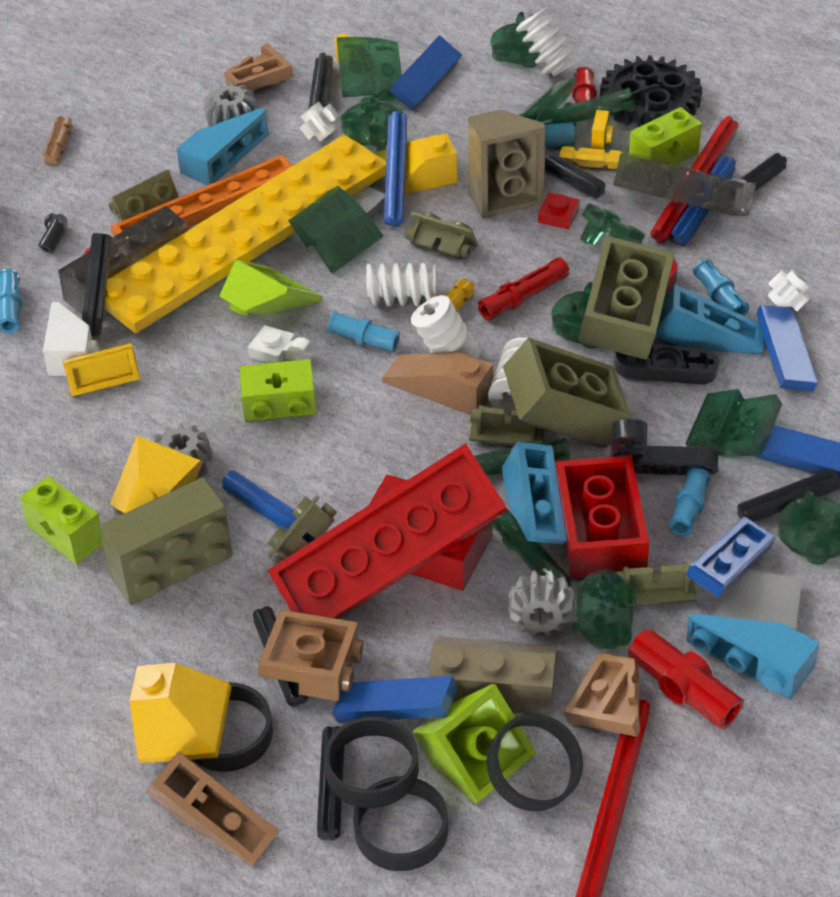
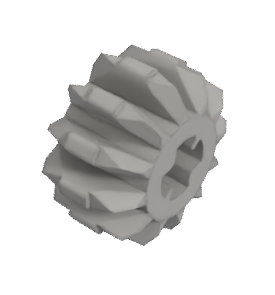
(228, 103)
(188, 442)
(541, 603)

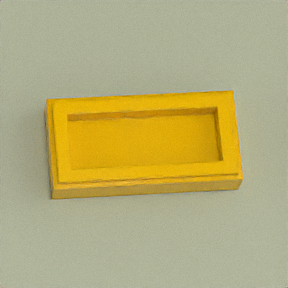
(101, 369)

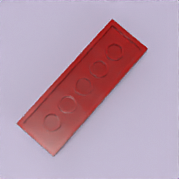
(389, 538)

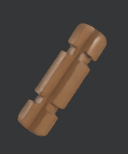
(57, 140)

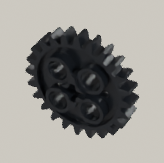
(654, 87)

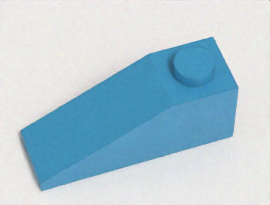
(221, 146)
(701, 323)
(534, 492)

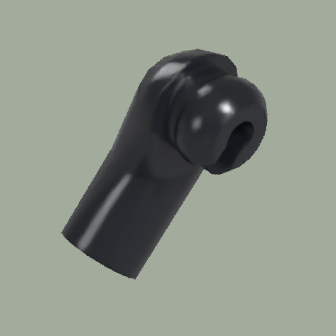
(56, 227)

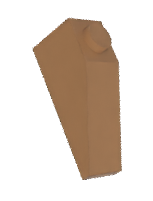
(444, 378)
(211, 809)

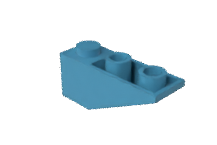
(760, 649)

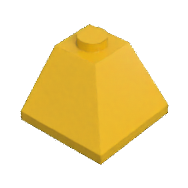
(429, 163)
(151, 473)
(177, 712)

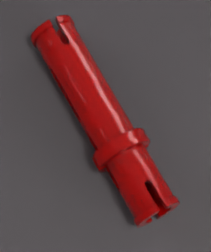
(513, 294)

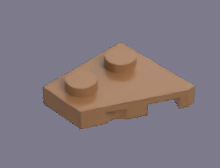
(264, 70)
(608, 696)

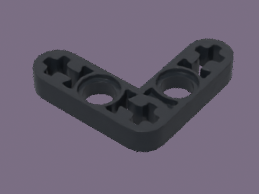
(691, 374)
(630, 438)

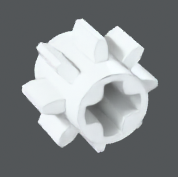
(319, 121)
(789, 290)

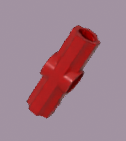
(685, 678)

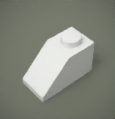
(65, 339)

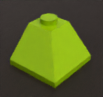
(264, 290)
(461, 741)

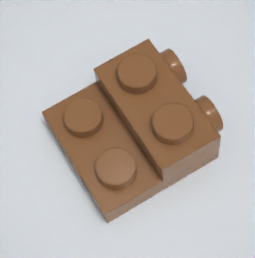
(312, 653)

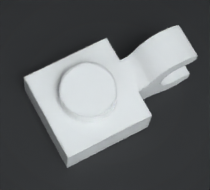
(276, 345)

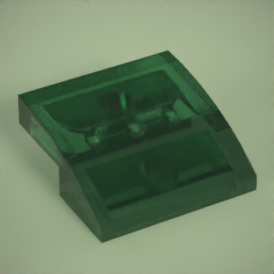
(368, 66)
(549, 100)
(335, 228)
(735, 424)

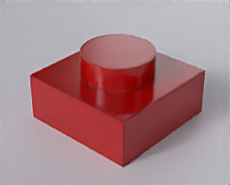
(558, 210)

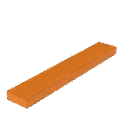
(214, 197)

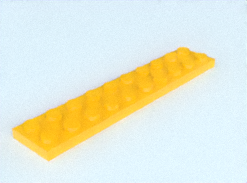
(236, 232)

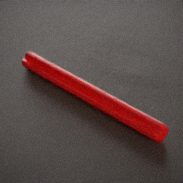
(705, 162)
(611, 809)

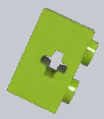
(668, 138)
(277, 390)
(62, 519)

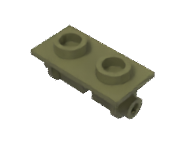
(144, 196)
(455, 238)
(495, 427)
(309, 519)
(660, 586)

